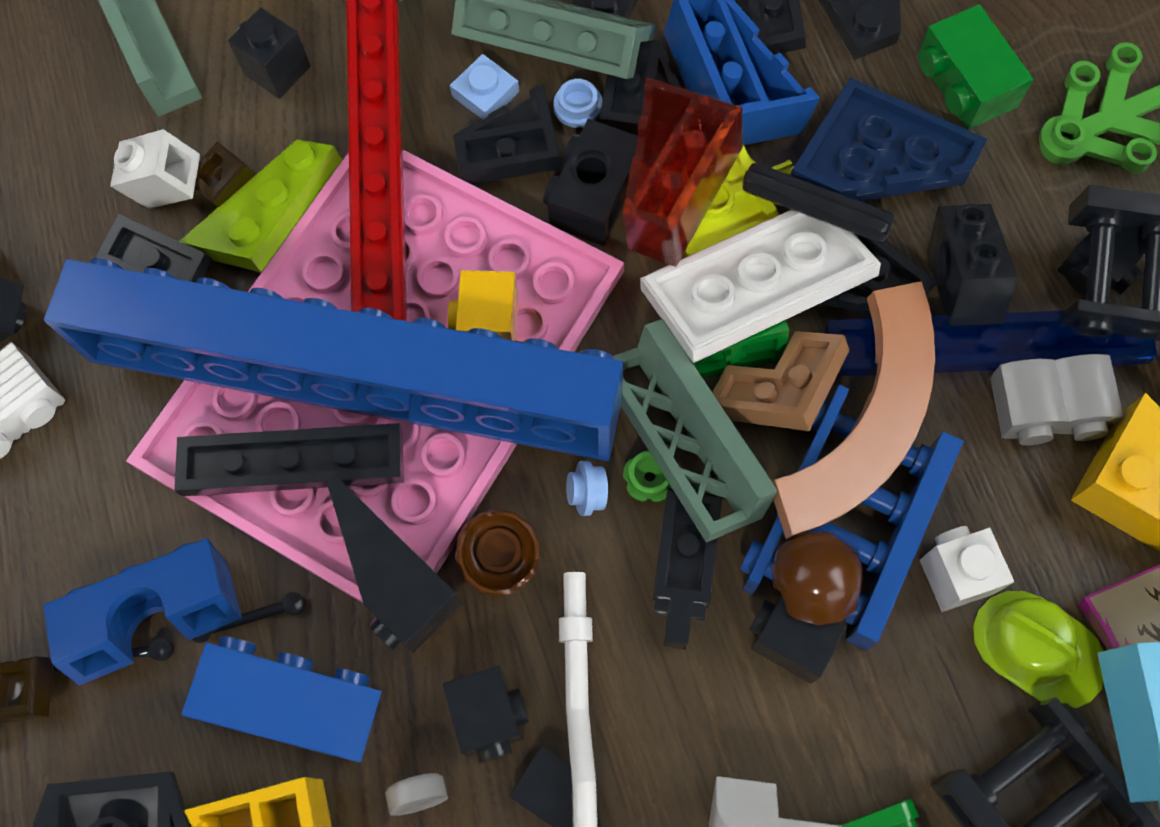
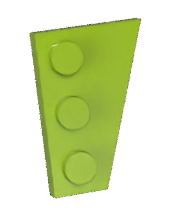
(267, 208)

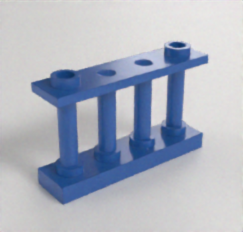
(906, 511)

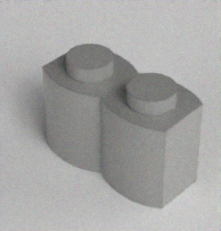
(1056, 397)

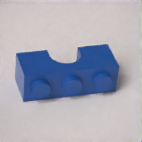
(95, 623)

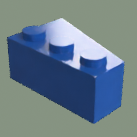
(727, 61)
(282, 699)

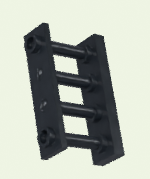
(1104, 214)
(973, 796)

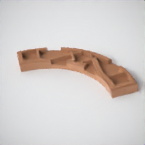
(885, 425)

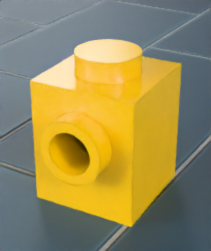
(485, 302)

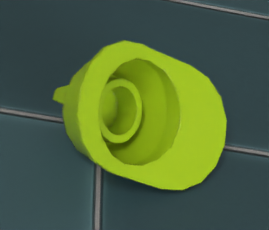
(1039, 648)

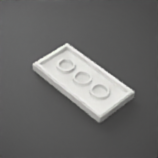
(756, 281)

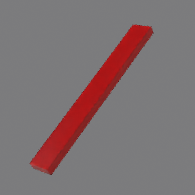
(375, 158)

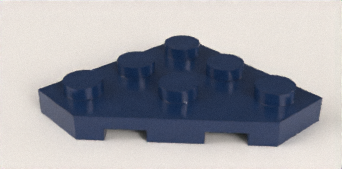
(885, 147)

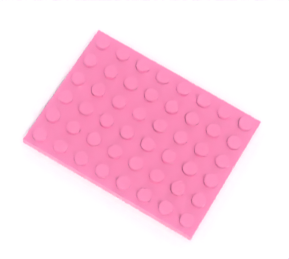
(445, 472)

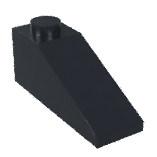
(391, 577)

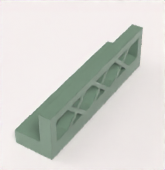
(555, 32)
(151, 53)
(706, 433)

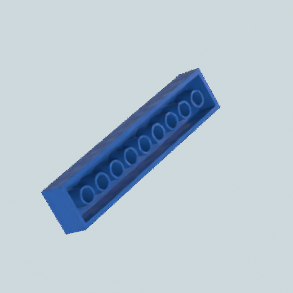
(340, 357)

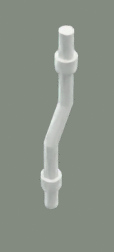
(575, 632)

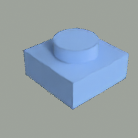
(484, 87)

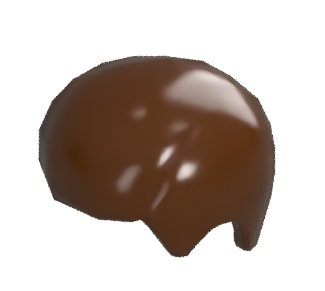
(497, 552)
(817, 577)

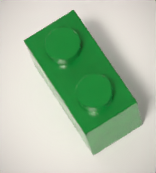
(973, 67)

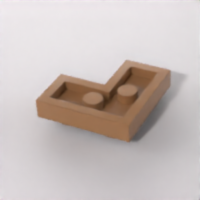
(792, 391)

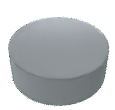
(416, 794)

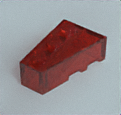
(677, 167)

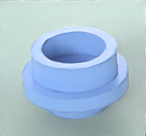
(577, 102)
(587, 488)

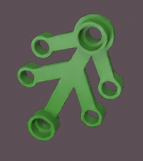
(1113, 115)

